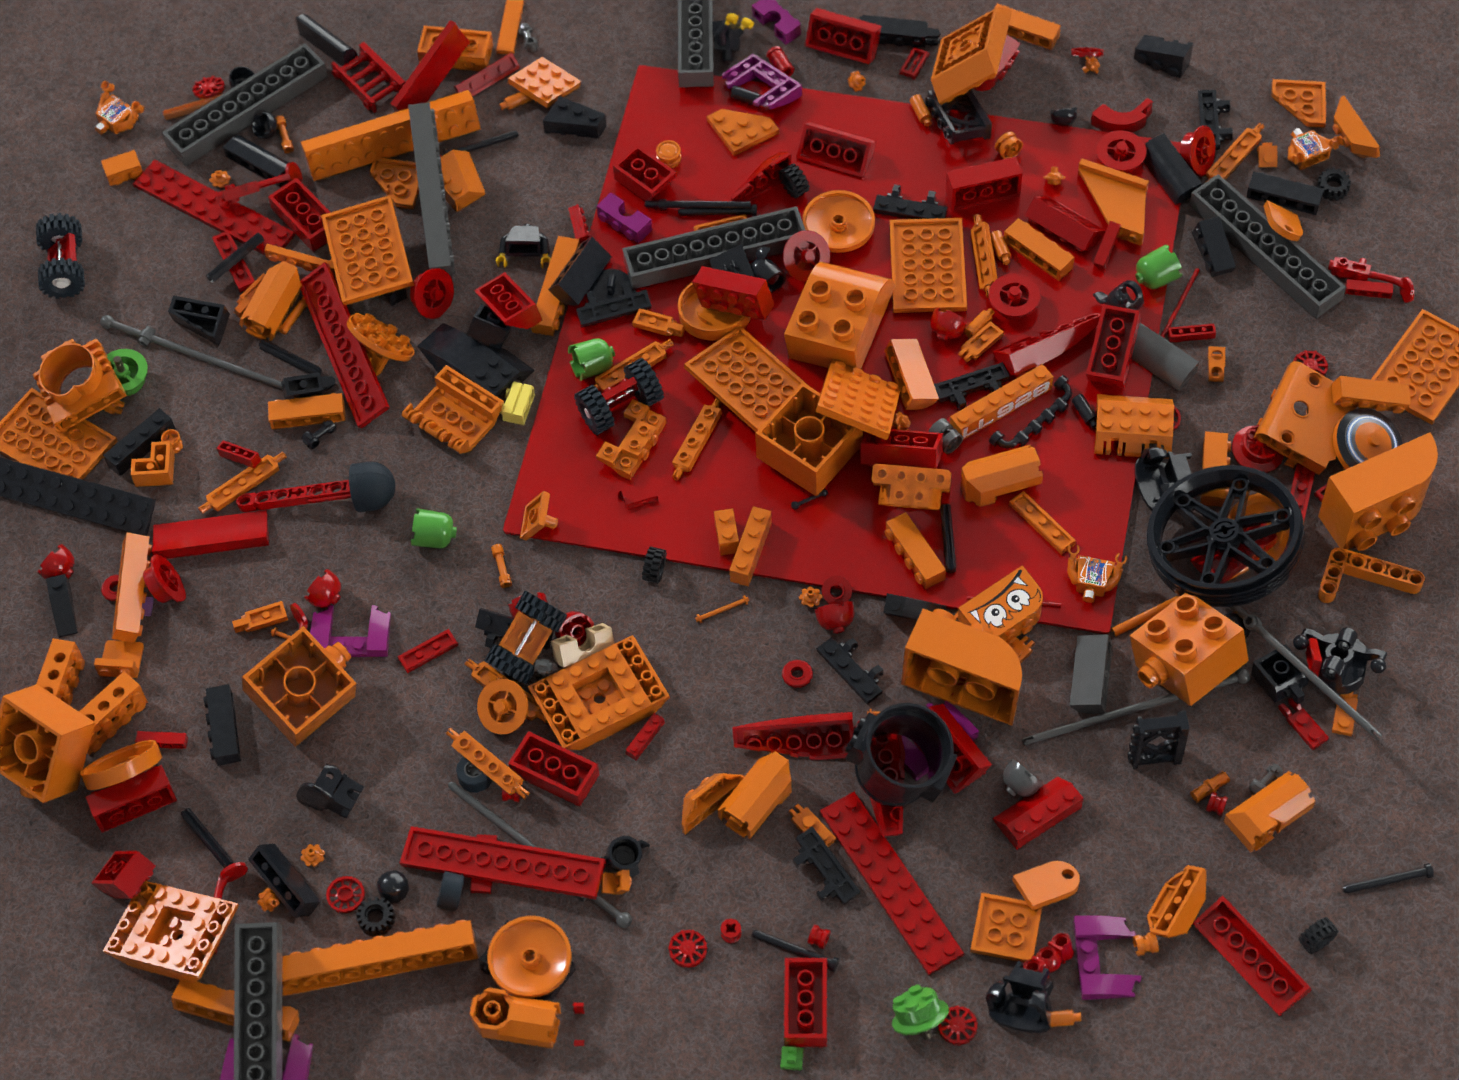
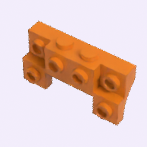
(636, 443)

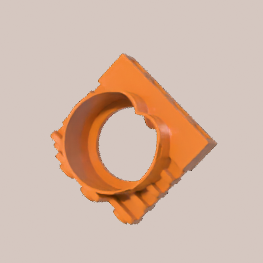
(82, 400)
(910, 486)

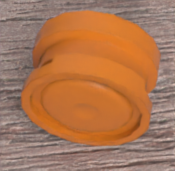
(1008, 145)
(669, 153)

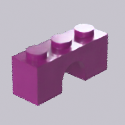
(769, 10)
(633, 227)

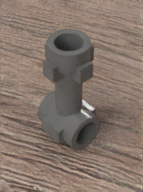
(530, 42)
(543, 668)
(1274, 771)

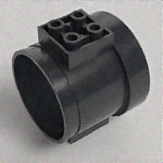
(921, 727)

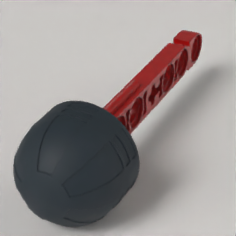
(369, 486)

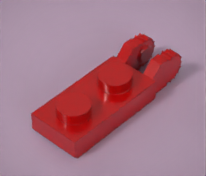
(1304, 724)

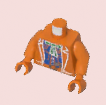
(114, 113)
(1311, 148)
(1093, 575)

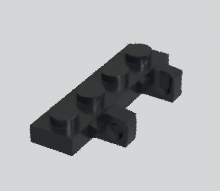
(1208, 113)
(896, 206)
(626, 304)
(957, 388)
(496, 626)
(840, 659)
(837, 880)

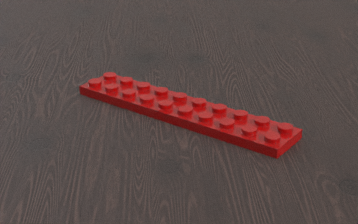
(207, 207)
(344, 350)
(503, 862)
(891, 883)

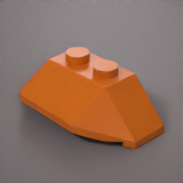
(1354, 132)
(707, 798)
(1178, 903)

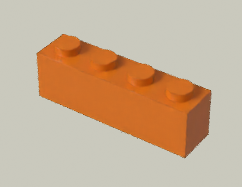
(1032, 28)
(1039, 249)
(1371, 394)
(306, 411)
(1215, 454)
(750, 546)
(915, 551)

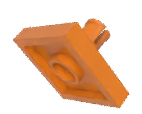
(536, 516)

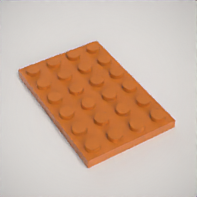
(367, 250)
(928, 265)
(1427, 362)
(744, 376)
(858, 399)
(33, 439)

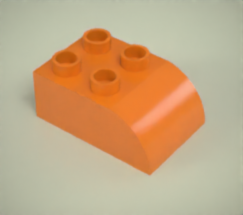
(837, 316)
(1379, 494)
(947, 649)

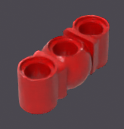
(1051, 956)

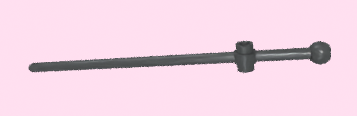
(147, 336)
(1254, 623)
(1241, 676)
(622, 919)

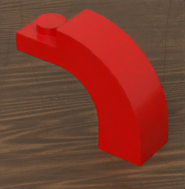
(1110, 120)

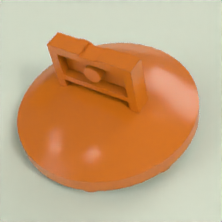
(379, 340)

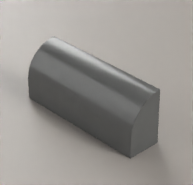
(1163, 358)
(1091, 674)

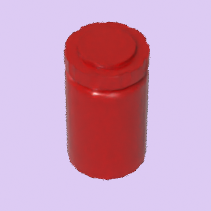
(779, 60)

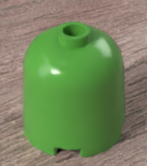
(1158, 268)
(591, 358)
(432, 529)

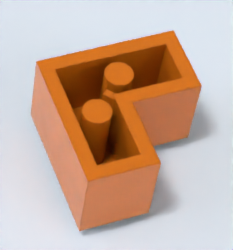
(156, 469)

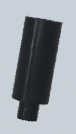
(744, 95)
(1085, 410)

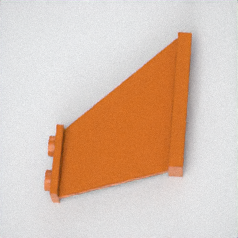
(1118, 197)

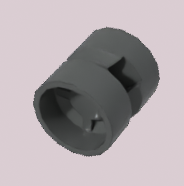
(951, 437)

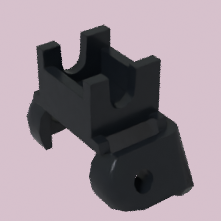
(1156, 477)
(321, 796)
(1027, 1005)

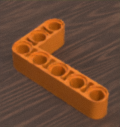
(1367, 564)

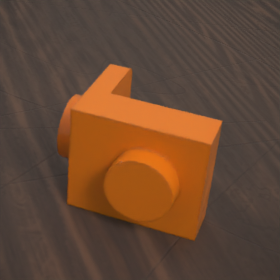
(1267, 156)
(616, 883)

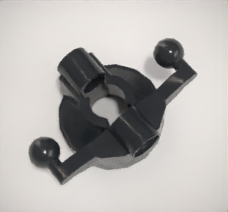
(1343, 658)

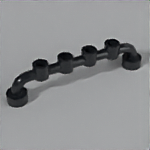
(1035, 425)

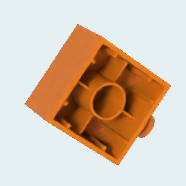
(806, 443)
(1188, 648)
(301, 684)
(42, 743)

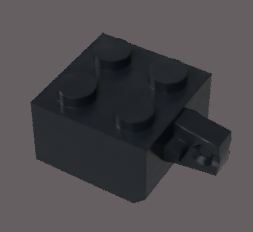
(488, 328)
(1279, 677)

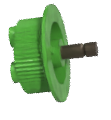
(129, 368)
(918, 1011)

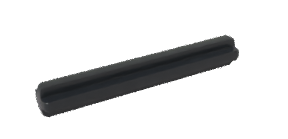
(235, 257)
(289, 357)
(948, 538)
(206, 837)

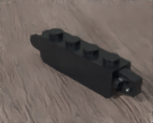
(904, 31)

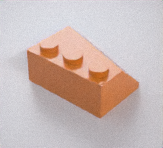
(460, 179)

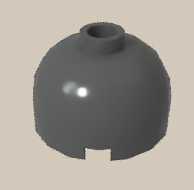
(1020, 780)

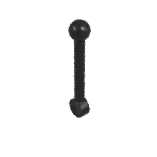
(795, 505)

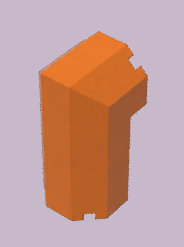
(272, 301)
(1000, 474)
(757, 795)
(1270, 811)
(515, 1018)

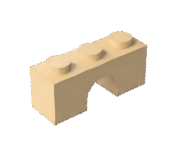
(568, 652)

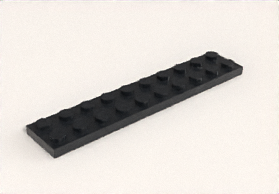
(76, 497)

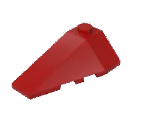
(763, 177)

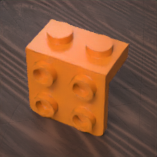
(120, 657)

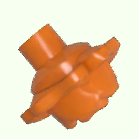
(1092, 65)
(856, 81)
(1054, 176)
(220, 179)
(901, 422)
(810, 597)
(312, 855)
(268, 900)

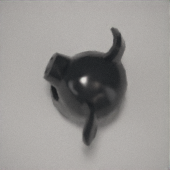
(767, 269)
(1120, 297)
(625, 854)

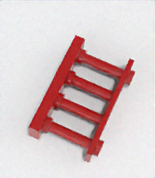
(376, 63)

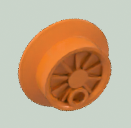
(502, 706)

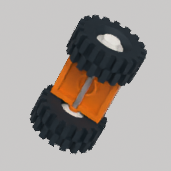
(525, 637)

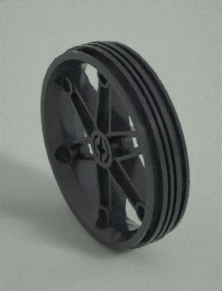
(1226, 535)

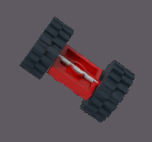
(61, 272)
(638, 382)

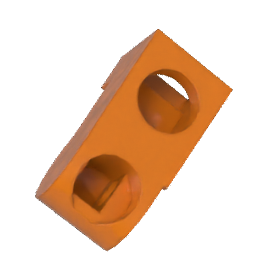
(1216, 364)

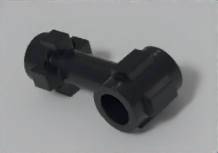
(311, 440)

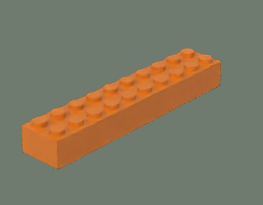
(385, 136)
(378, 957)

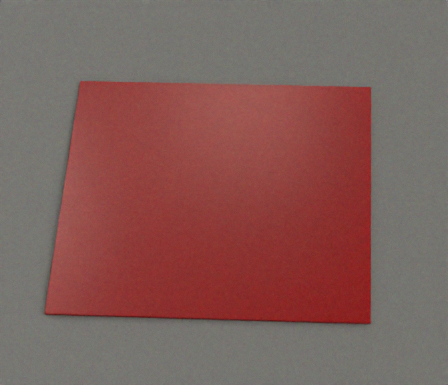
(847, 527)

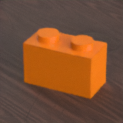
(122, 168)
(726, 531)

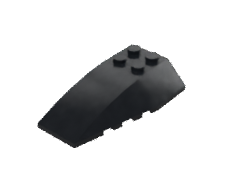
(486, 366)

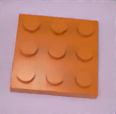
(544, 82)
(1005, 928)

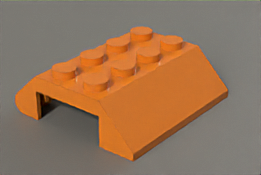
(456, 411)
(1133, 422)

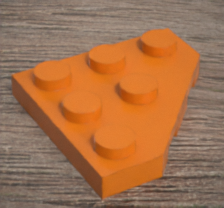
(1302, 99)
(741, 130)
(398, 180)

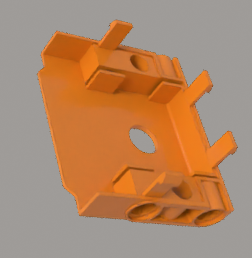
(1309, 436)

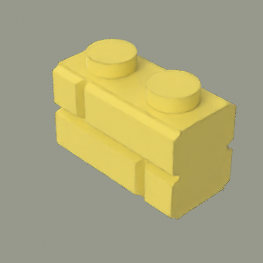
(518, 403)

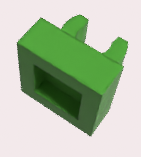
(791, 1058)

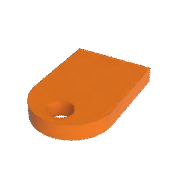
(1283, 221)
(1046, 883)

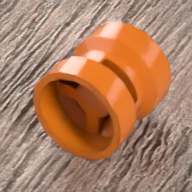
(175, 439)
(1146, 943)

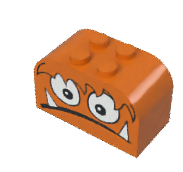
(1006, 607)

